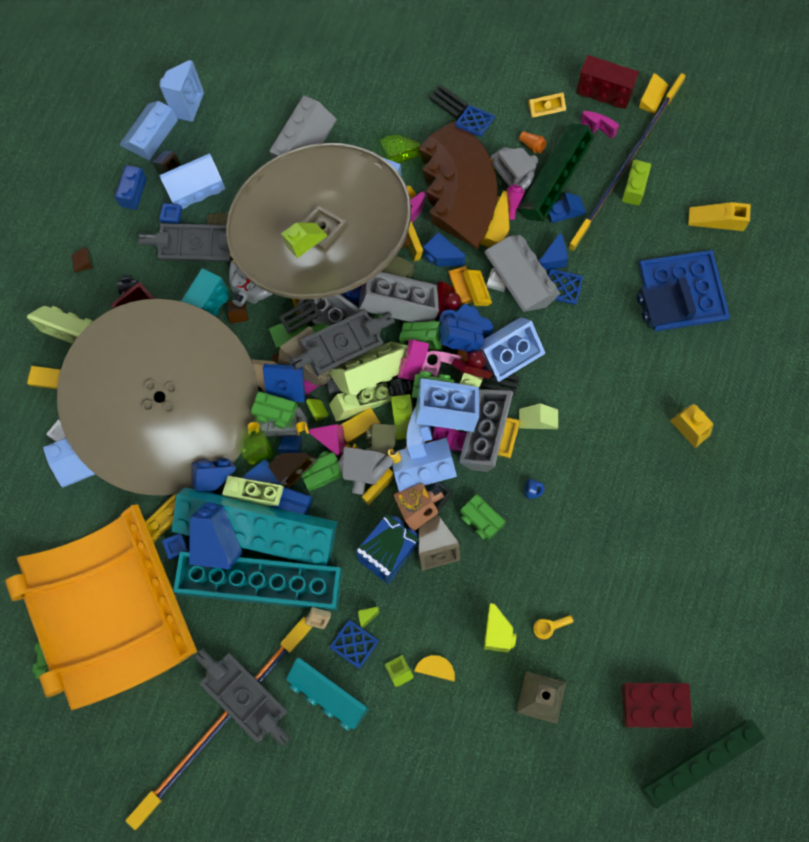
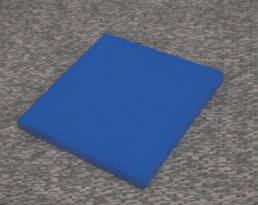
(702, 280)

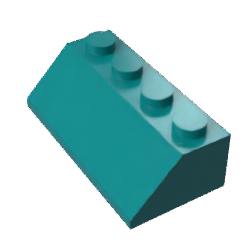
(327, 694)

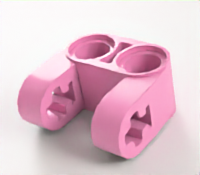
(442, 357)

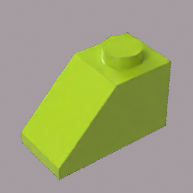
(302, 237)
(402, 413)

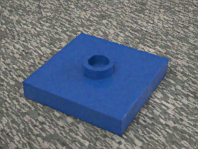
(284, 382)

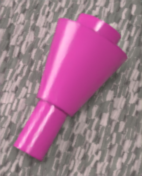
(514, 195)

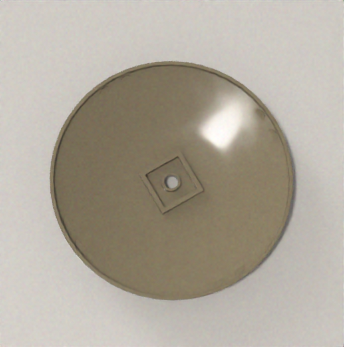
(328, 185)
(111, 387)

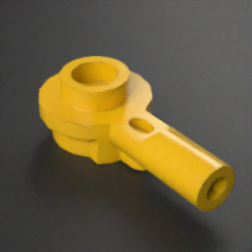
(544, 628)

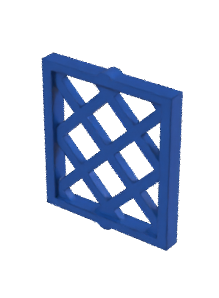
(470, 128)
(567, 275)
(341, 635)

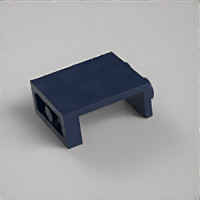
(666, 303)

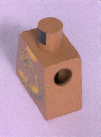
(418, 504)

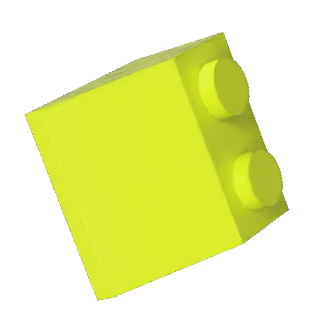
(498, 631)

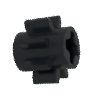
(126, 283)
(400, 387)

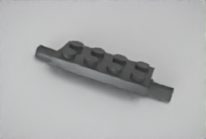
(189, 243)
(341, 342)
(243, 697)

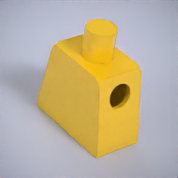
(693, 424)

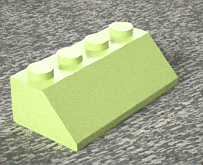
(58, 324)
(369, 368)

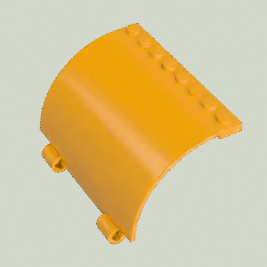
(102, 612)

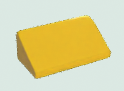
(653, 94)
(546, 105)

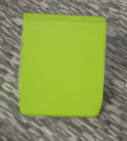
(317, 409)
(367, 615)
(399, 671)

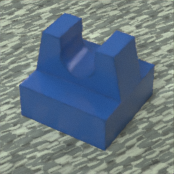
(171, 213)
(175, 545)

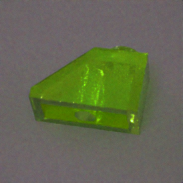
(399, 148)
(257, 448)

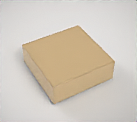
(317, 618)

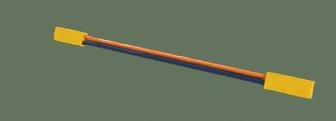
(586, 224)
(152, 800)

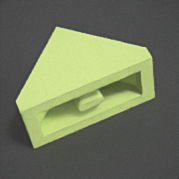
(538, 417)

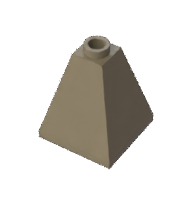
(293, 349)
(437, 544)
(531, 698)

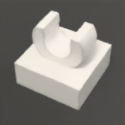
(495, 281)

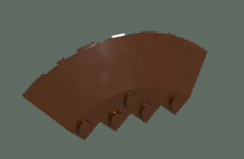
(460, 183)

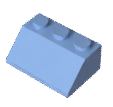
(182, 90)
(150, 129)
(193, 181)
(511, 348)
(447, 405)
(65, 463)
(427, 469)

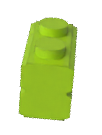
(636, 182)

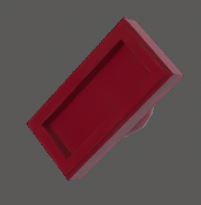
(447, 298)
(473, 365)

